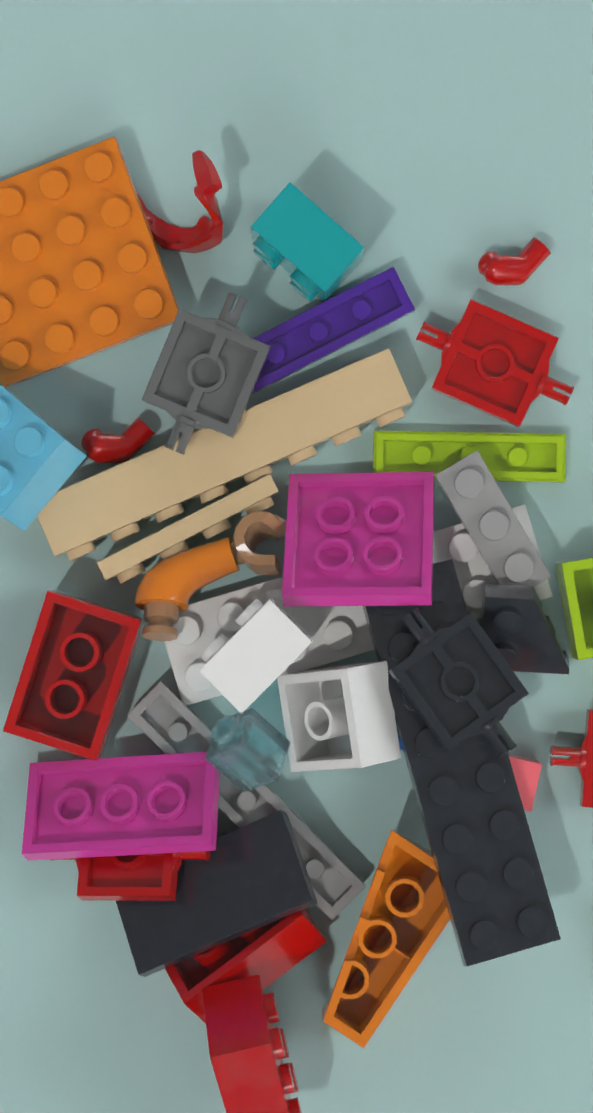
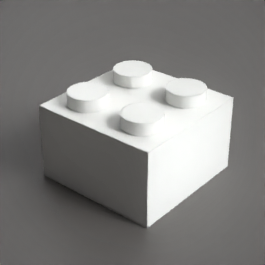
(255, 654)
(339, 717)

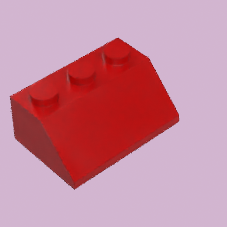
(262, 952)

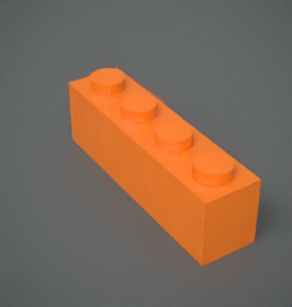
(391, 938)

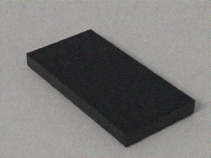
(244, 886)

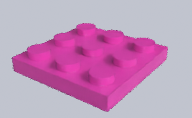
(359, 539)

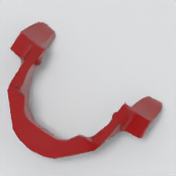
(207, 231)

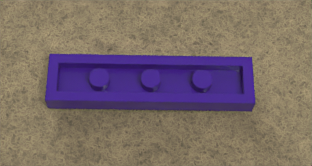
(333, 326)

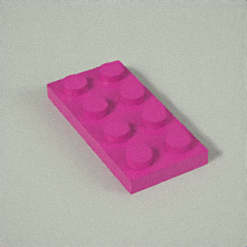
(121, 806)

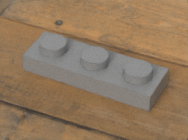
(492, 523)

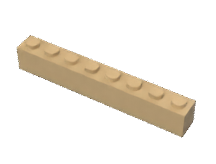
(266, 435)

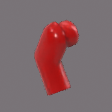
(513, 269)
(116, 448)

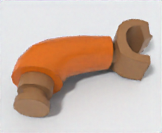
(174, 580)

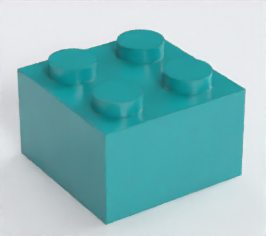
(305, 244)

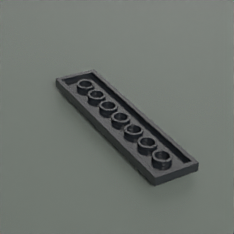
(467, 805)

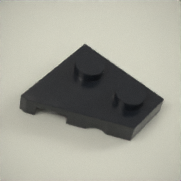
(521, 630)

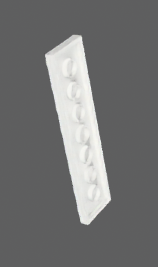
(335, 630)

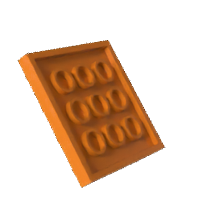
(76, 264)

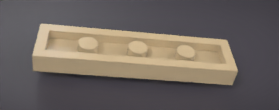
(171, 539)

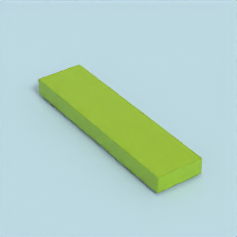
(506, 455)

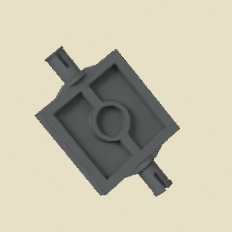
(206, 373)

